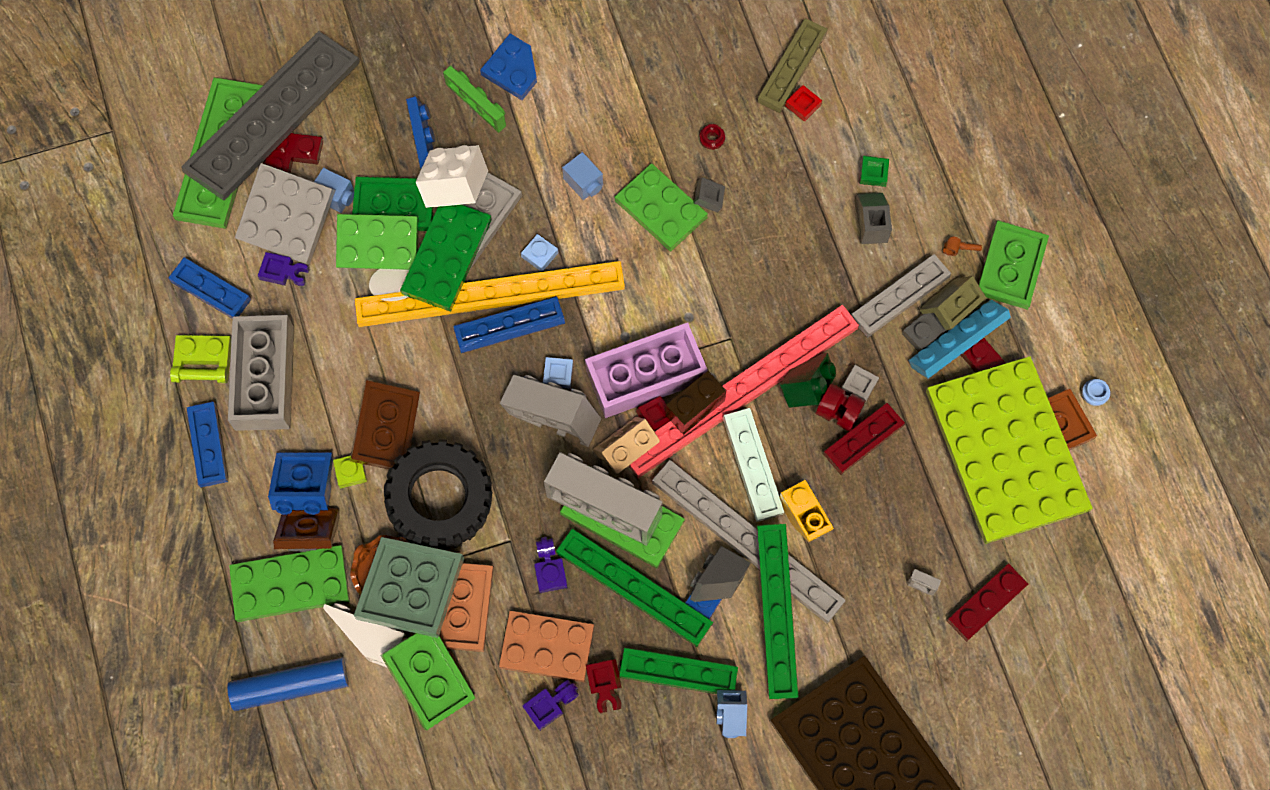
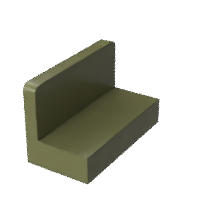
(955, 301)

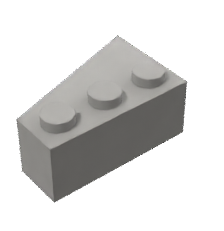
(552, 407)

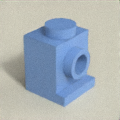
(732, 712)

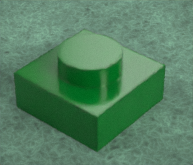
(874, 171)

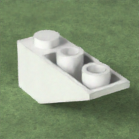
(367, 637)

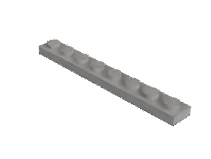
(743, 537)

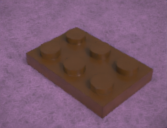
(384, 424)

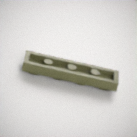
(792, 65)

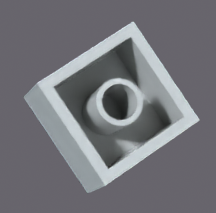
(452, 176)

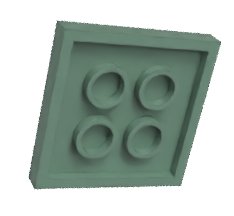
(409, 587)

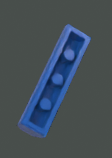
(509, 324)
(287, 684)

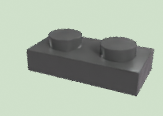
(924, 331)

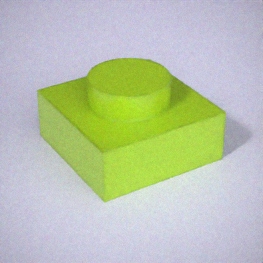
(349, 472)

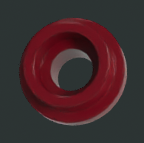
(712, 130)

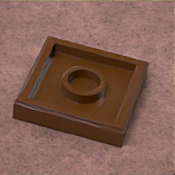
(307, 531)

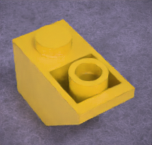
(805, 511)

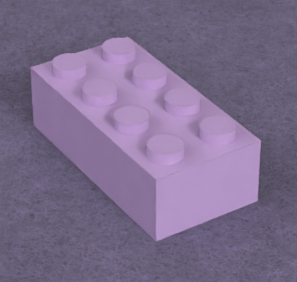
(645, 369)

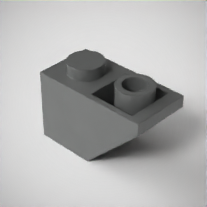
(873, 218)
(721, 576)

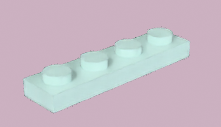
(753, 465)

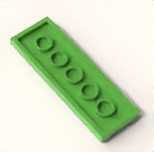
(194, 201)

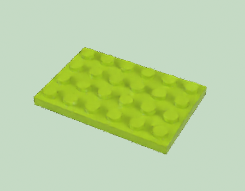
(1008, 450)

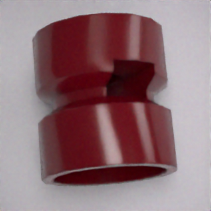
(831, 403)

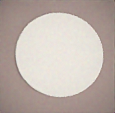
(388, 281)

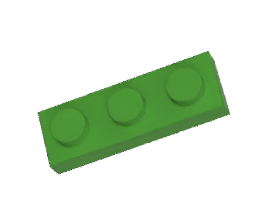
(475, 98)

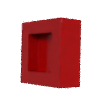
(803, 103)

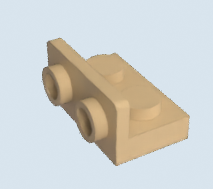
(627, 444)

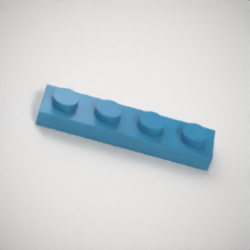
(959, 338)

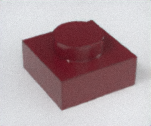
(654, 413)

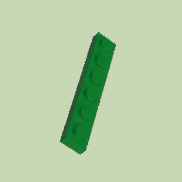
(634, 588)
(777, 611)

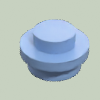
(1096, 392)

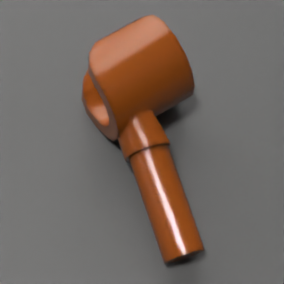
(954, 244)

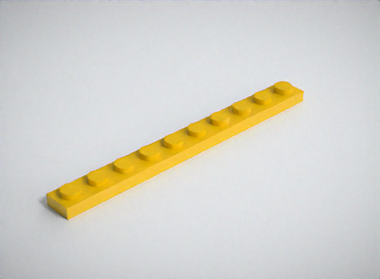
(497, 293)

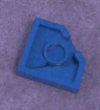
(512, 67)

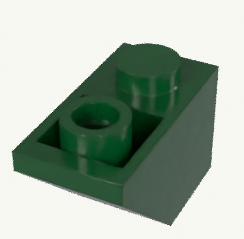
(808, 382)

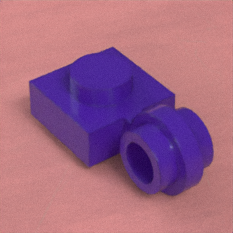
(551, 572)
(545, 709)

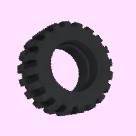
(429, 458)

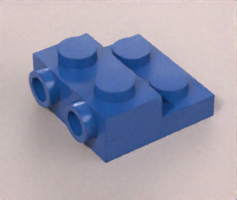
(301, 482)

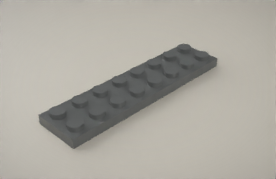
(270, 115)

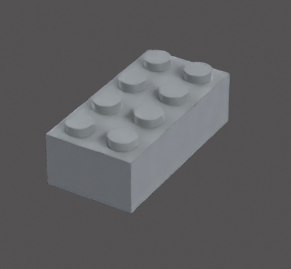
(261, 373)
(603, 497)

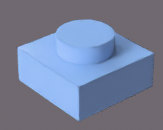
(539, 253)
(558, 372)

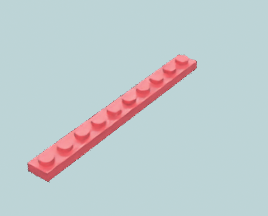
(753, 383)

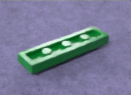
(677, 671)

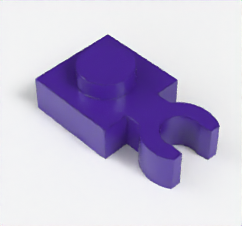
(279, 269)

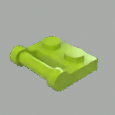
(201, 351)

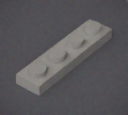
(901, 295)

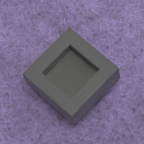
(709, 194)

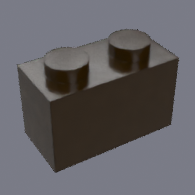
(695, 402)

